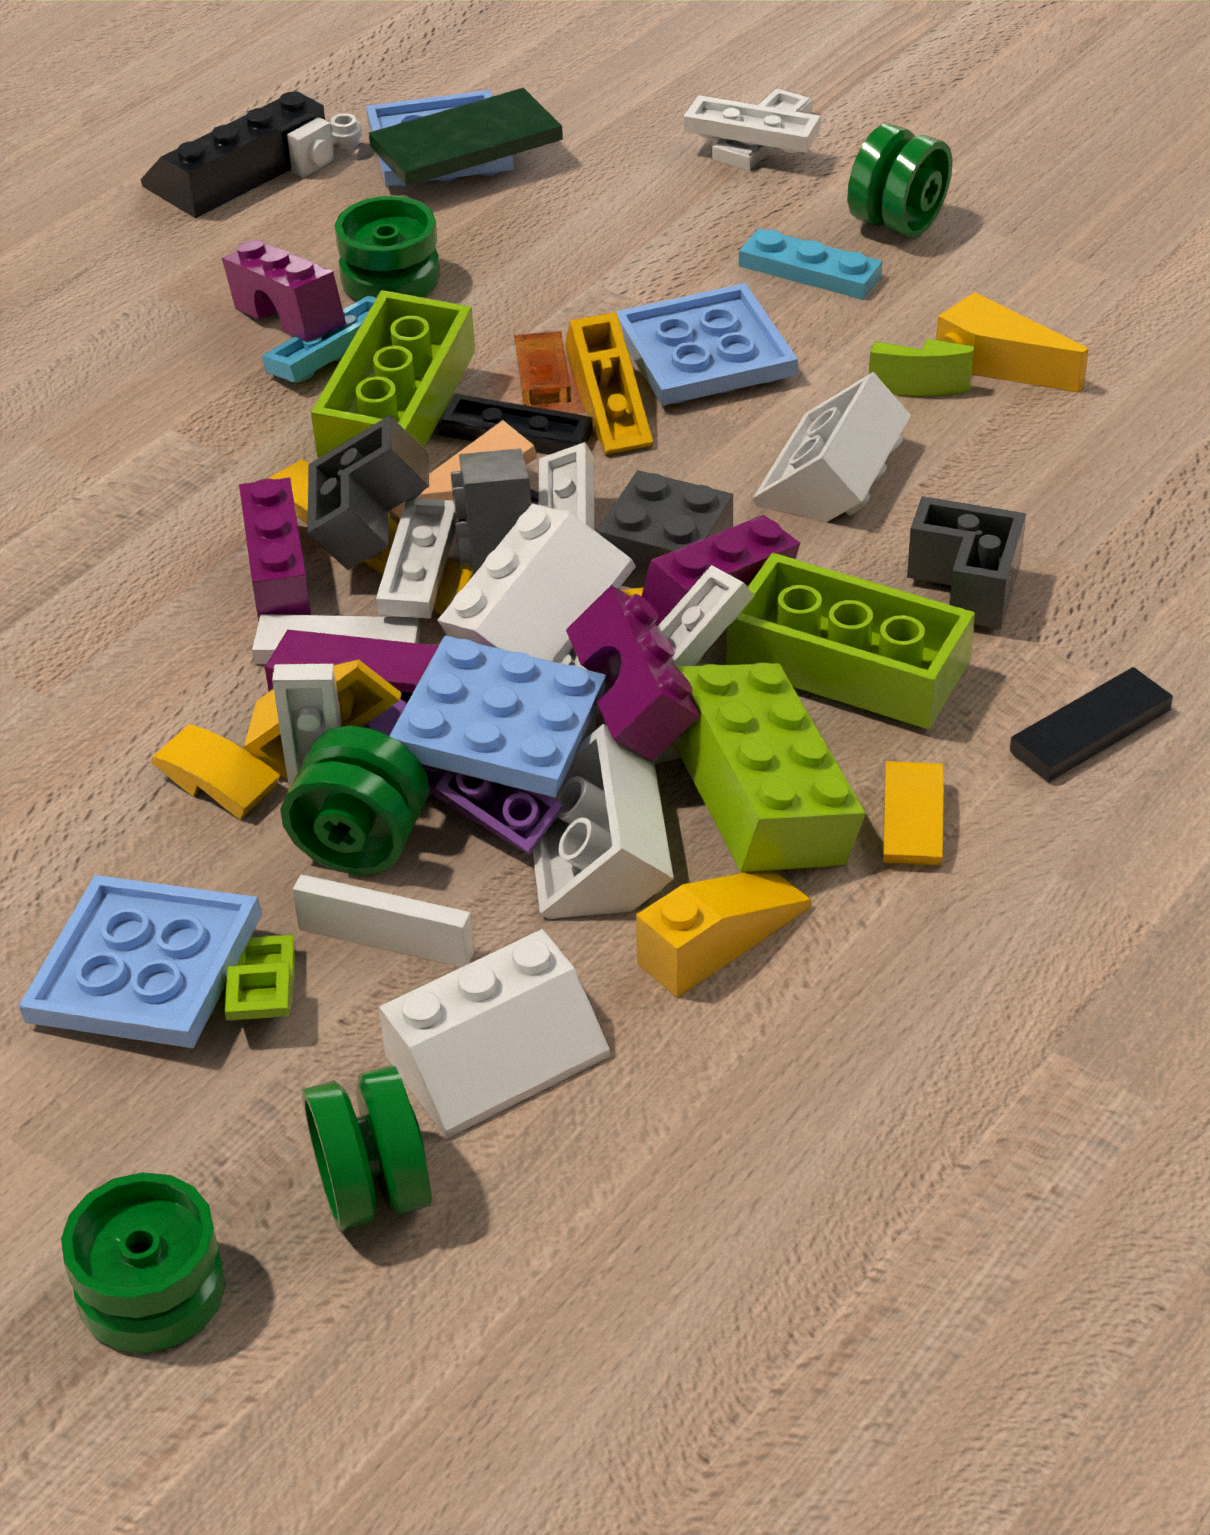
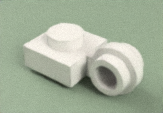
(313, 143)

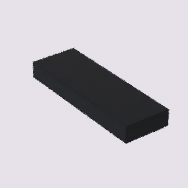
(545, 428)
(1090, 723)

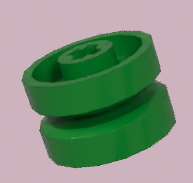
(899, 180)
(387, 247)
(355, 800)
(377, 1145)
(143, 1262)

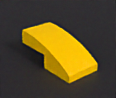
(219, 767)
(913, 813)

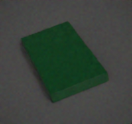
(465, 136)

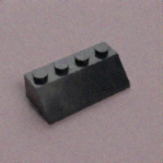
(232, 156)

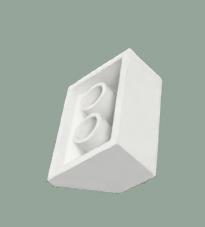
(836, 453)
(536, 585)
(610, 838)
(492, 1033)

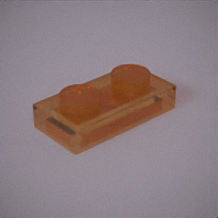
(542, 369)

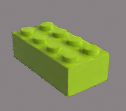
(399, 366)
(853, 639)
(766, 770)

